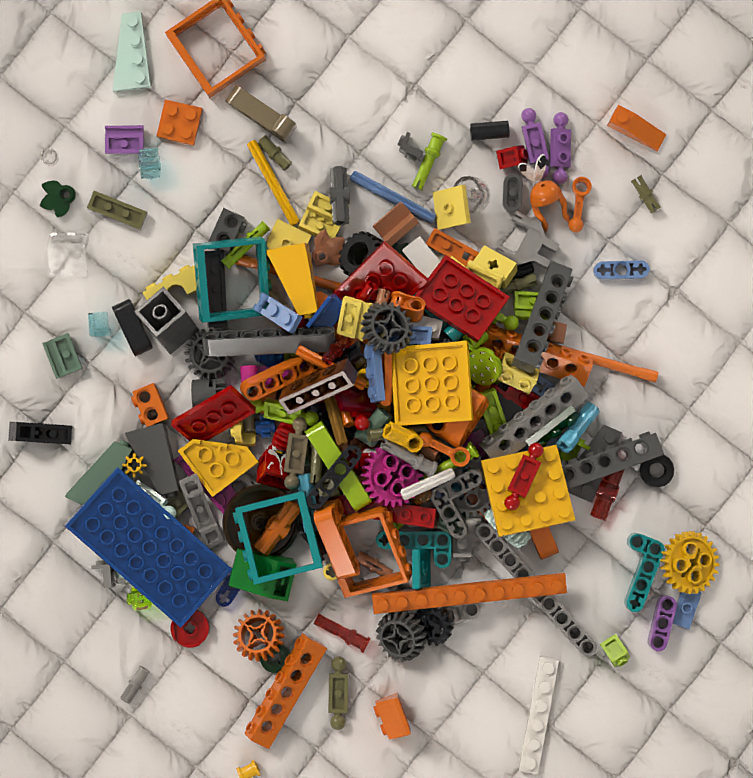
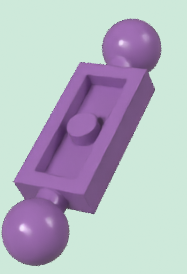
(534, 138)
(560, 148)

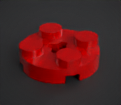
(199, 634)

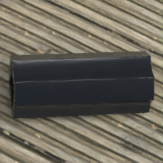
(489, 130)

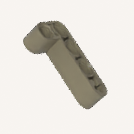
(261, 114)

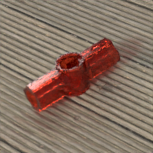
(606, 495)

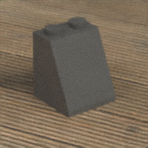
(166, 320)

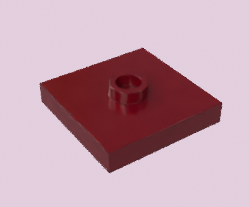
(355, 400)

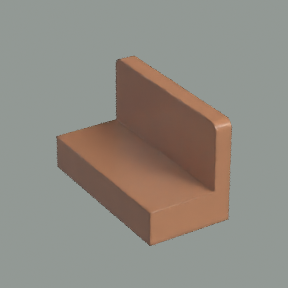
(395, 224)

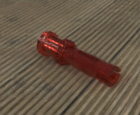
(350, 636)

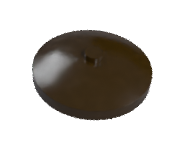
(256, 518)

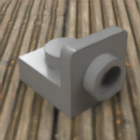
(462, 548)

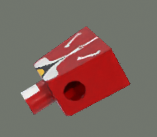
(271, 468)

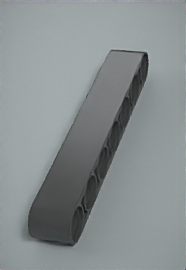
(267, 341)

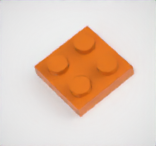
(179, 122)

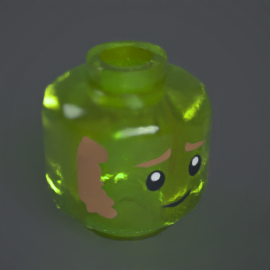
(137, 600)

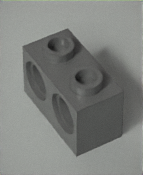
(222, 229)

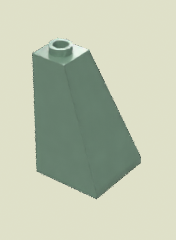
(100, 470)

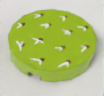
(484, 366)

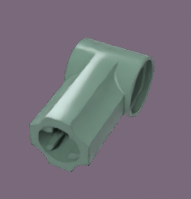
(377, 420)

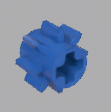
(265, 427)

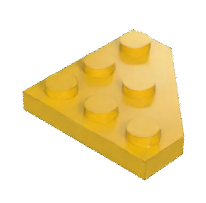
(217, 462)

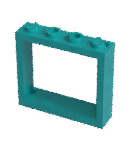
(263, 267)
(309, 528)

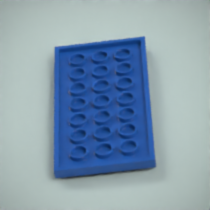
(147, 548)

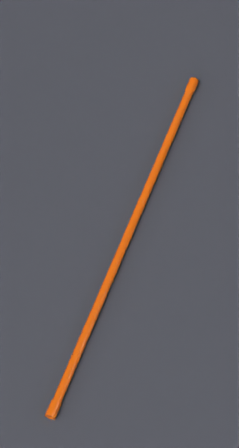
(642, 373)

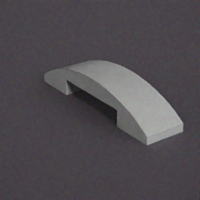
(200, 511)

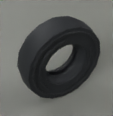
(664, 479)

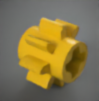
(130, 461)

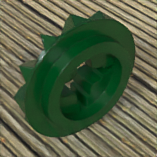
(275, 667)

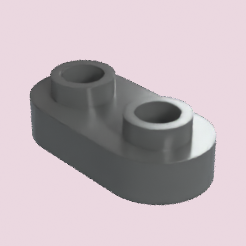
(512, 193)

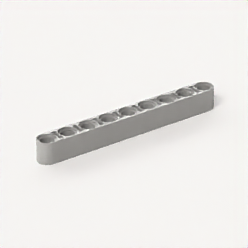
(556, 609)

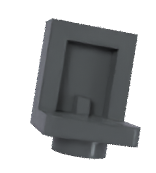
(411, 153)

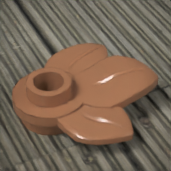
(330, 248)

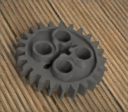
(483, 499)

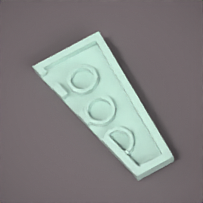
(131, 59)

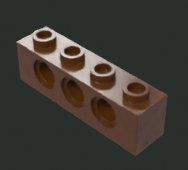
(318, 386)

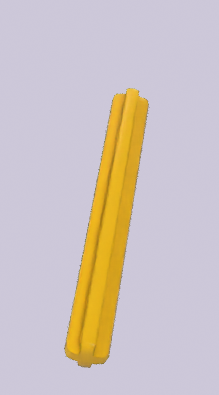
(273, 182)

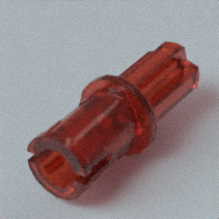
(336, 350)

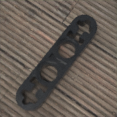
(336, 478)

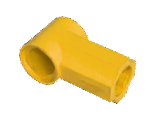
(402, 436)

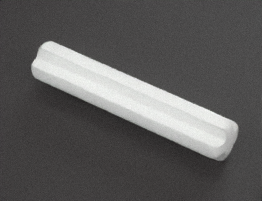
(427, 484)

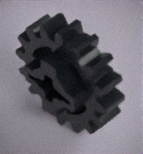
(433, 622)

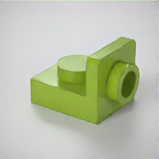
(615, 651)

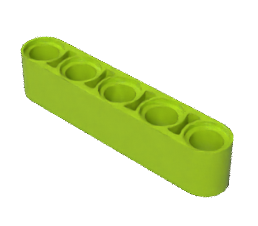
(329, 452)

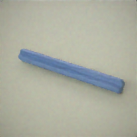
(392, 196)

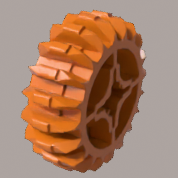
(254, 641)

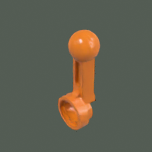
(576, 223)
(429, 441)

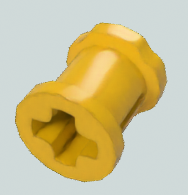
(249, 770)

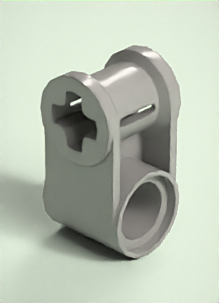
(460, 613)

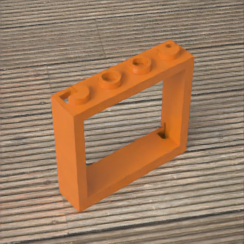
(238, 21)
(347, 585)

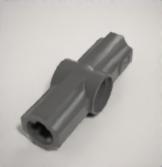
(339, 196)

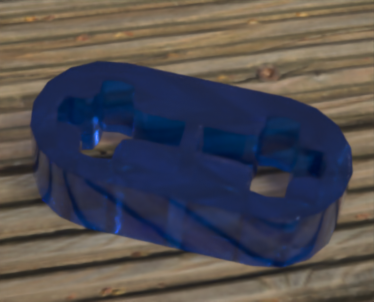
(233, 593)

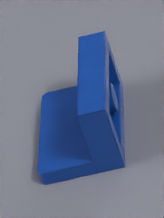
(328, 313)

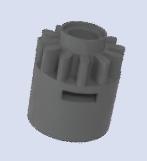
(205, 388)

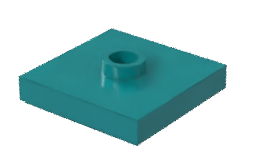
(421, 568)

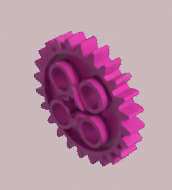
(376, 466)

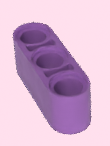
(660, 613)

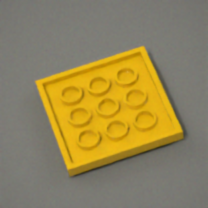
(432, 384)
(545, 502)

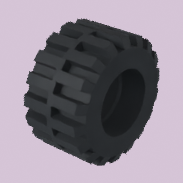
(356, 249)

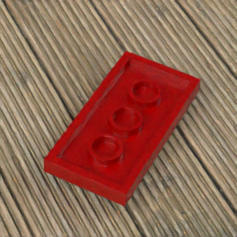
(214, 415)

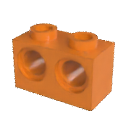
(154, 403)

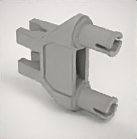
(531, 243)

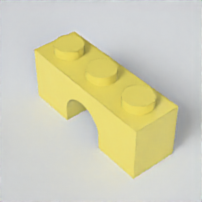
(184, 279)

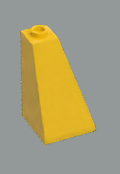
(296, 273)

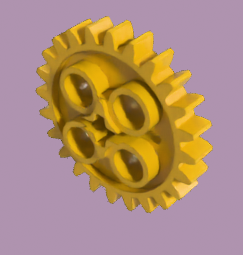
(689, 562)

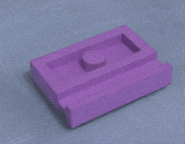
(124, 139)

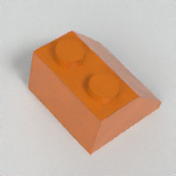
(392, 716)

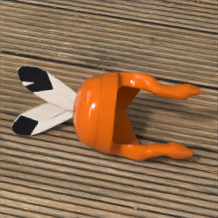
(543, 192)

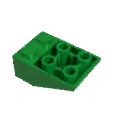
(274, 589)

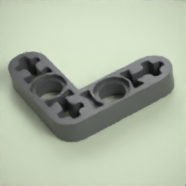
(450, 494)

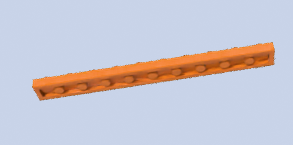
(469, 593)

